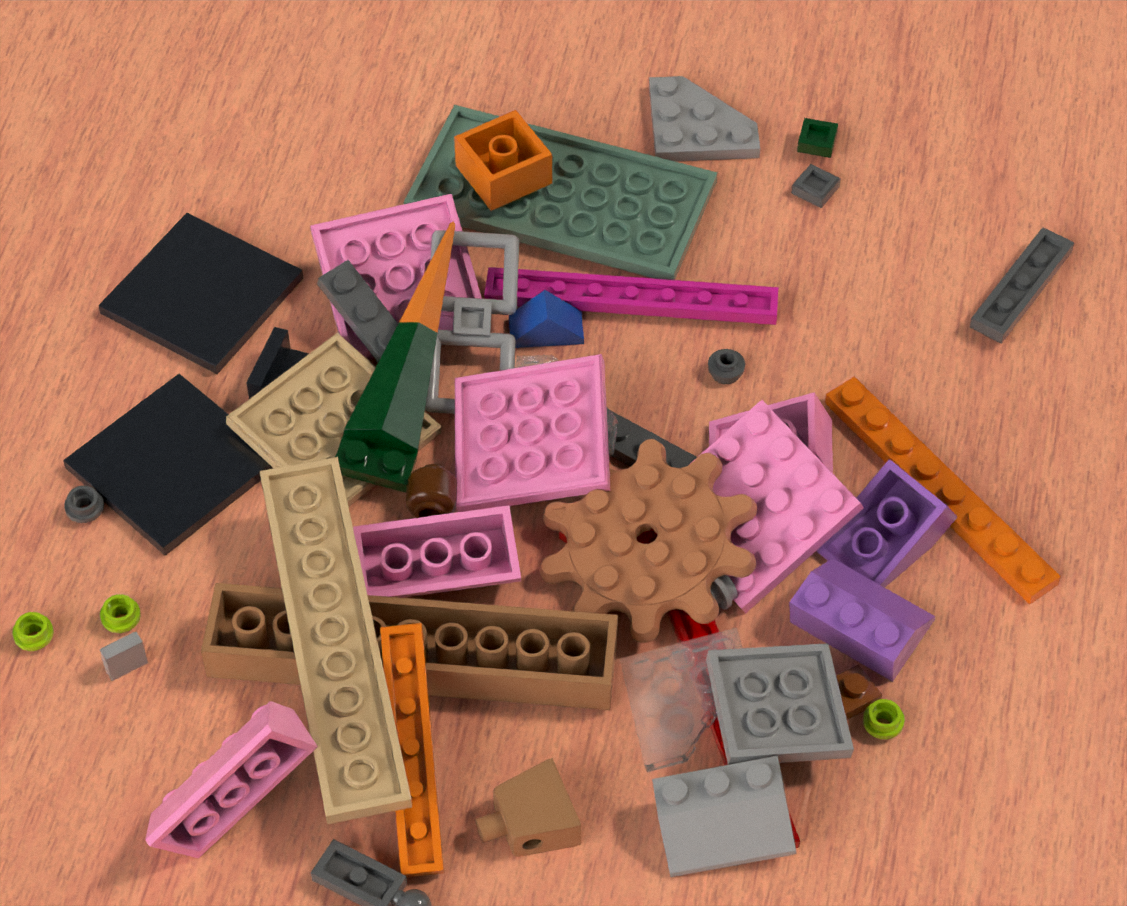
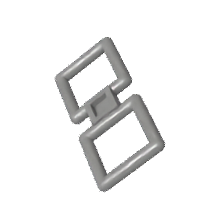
(473, 315)

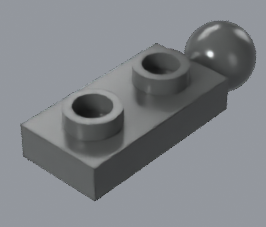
(364, 879)

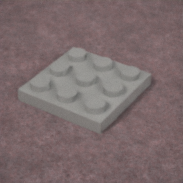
(779, 703)

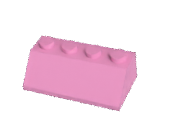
(438, 553)
(230, 782)

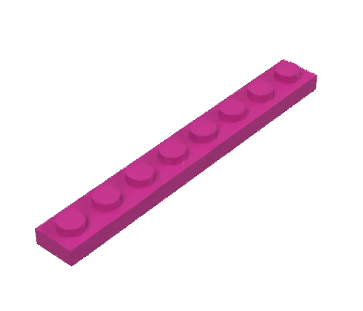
(644, 295)

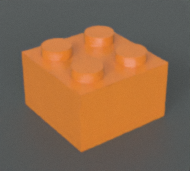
(503, 160)

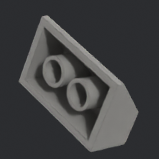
(724, 816)

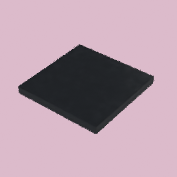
(201, 292)
(168, 464)

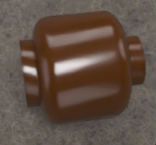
(431, 491)

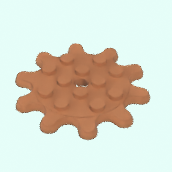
(656, 576)

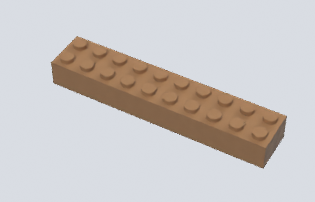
(468, 646)

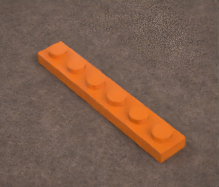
(409, 697)

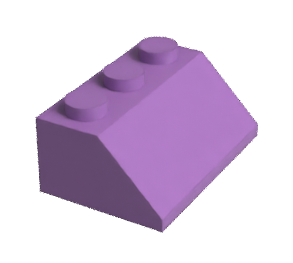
(859, 617)

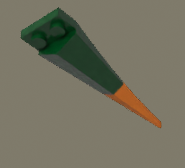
(387, 422)

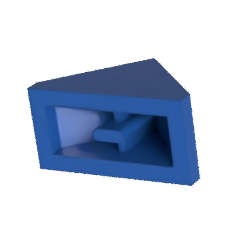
(546, 322)

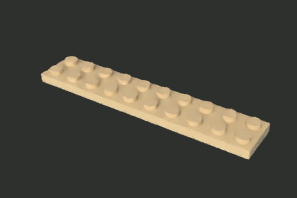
(334, 642)

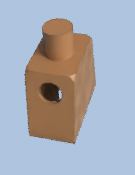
(532, 813)

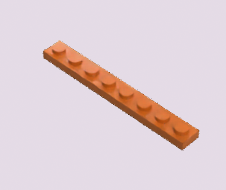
(975, 519)

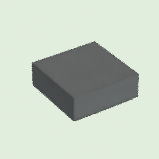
(816, 185)

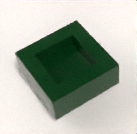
(817, 137)

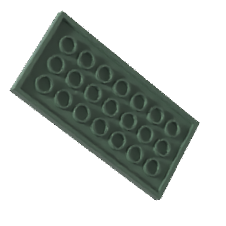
(600, 206)

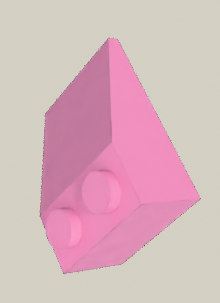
(803, 416)

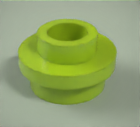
(118, 605)
(30, 623)
(886, 710)

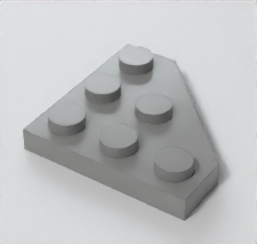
(697, 125)

